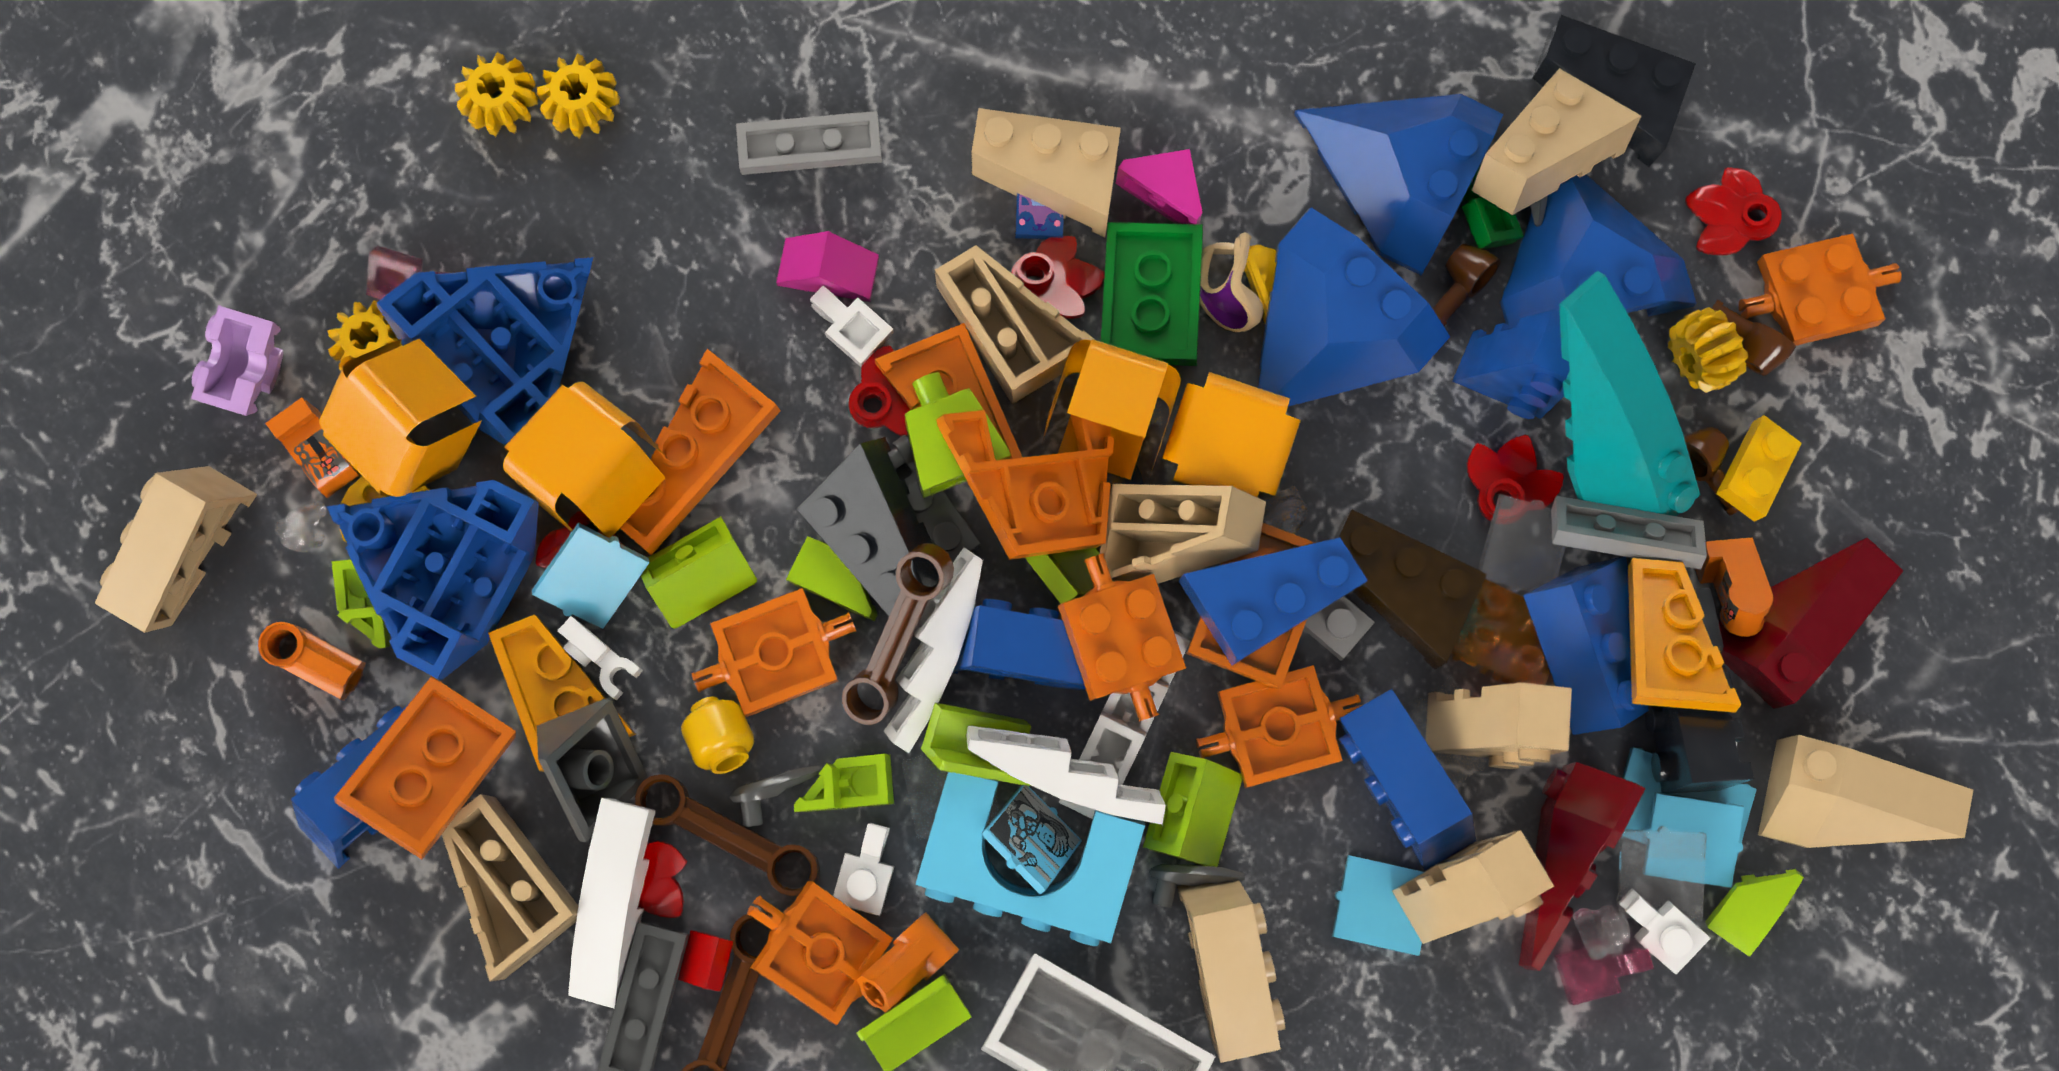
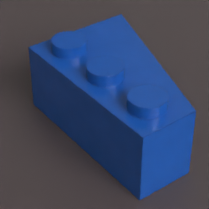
(1517, 364)
(1270, 594)
(1587, 642)
(1019, 646)
(1408, 780)
(314, 803)

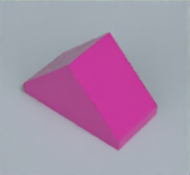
(1164, 184)
(828, 262)

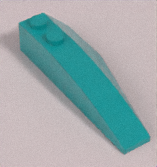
(1622, 417)

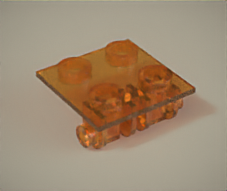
(1502, 638)

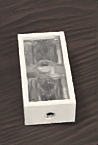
(1071, 1026)

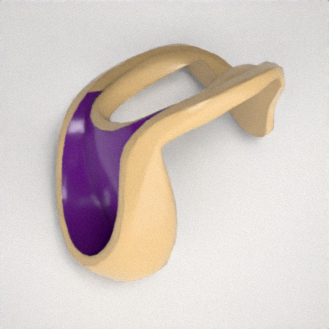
(1231, 304)

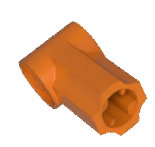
(313, 659)
(915, 956)

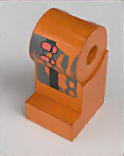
(303, 438)
(1739, 583)

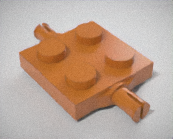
(1820, 290)
(1121, 637)
(774, 652)
(1279, 730)
(818, 950)

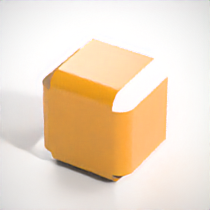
(1119, 392)
(378, 405)
(1231, 436)
(581, 451)

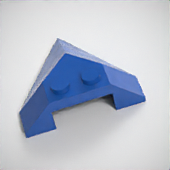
(1404, 165)
(1586, 234)
(1340, 316)
(496, 331)
(441, 566)

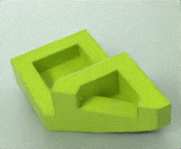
(824, 574)
(355, 604)
(850, 784)
(1753, 908)

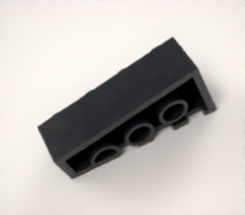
(1694, 745)

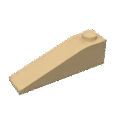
(1846, 797)

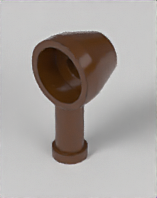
(1471, 272)
(1764, 344)
(1707, 451)

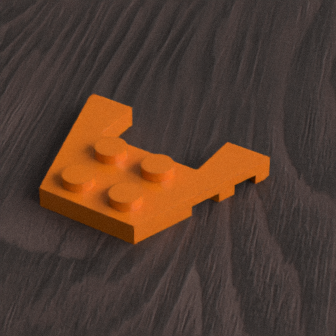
(1036, 500)

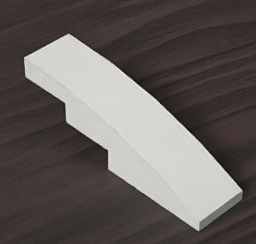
(931, 665)
(1119, 733)
(1049, 767)
(609, 901)

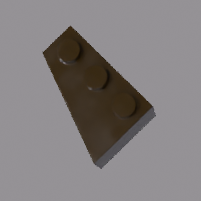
(1412, 585)

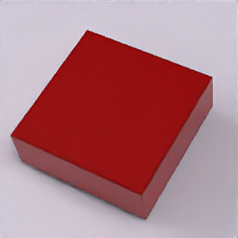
(705, 960)

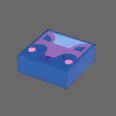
(1037, 220)

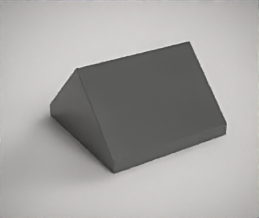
(588, 760)

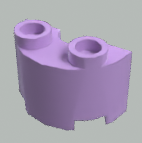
(239, 363)

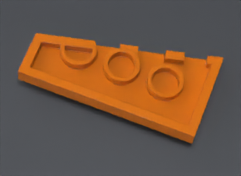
(959, 367)
(706, 436)

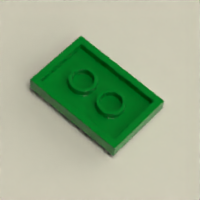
(1153, 290)

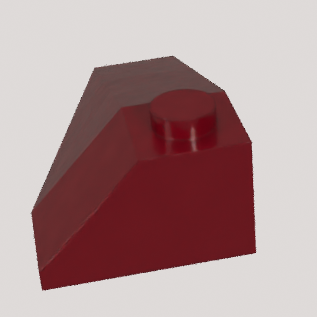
(1810, 622)
(1576, 823)

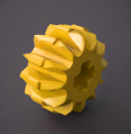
(489, 78)
(572, 80)
(358, 330)
(1707, 349)

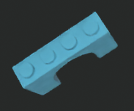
(1081, 903)

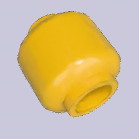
(717, 735)

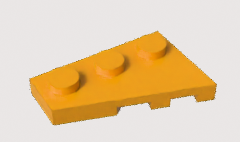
(1669, 642)
(541, 676)

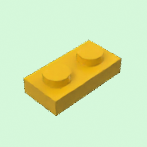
(1759, 468)

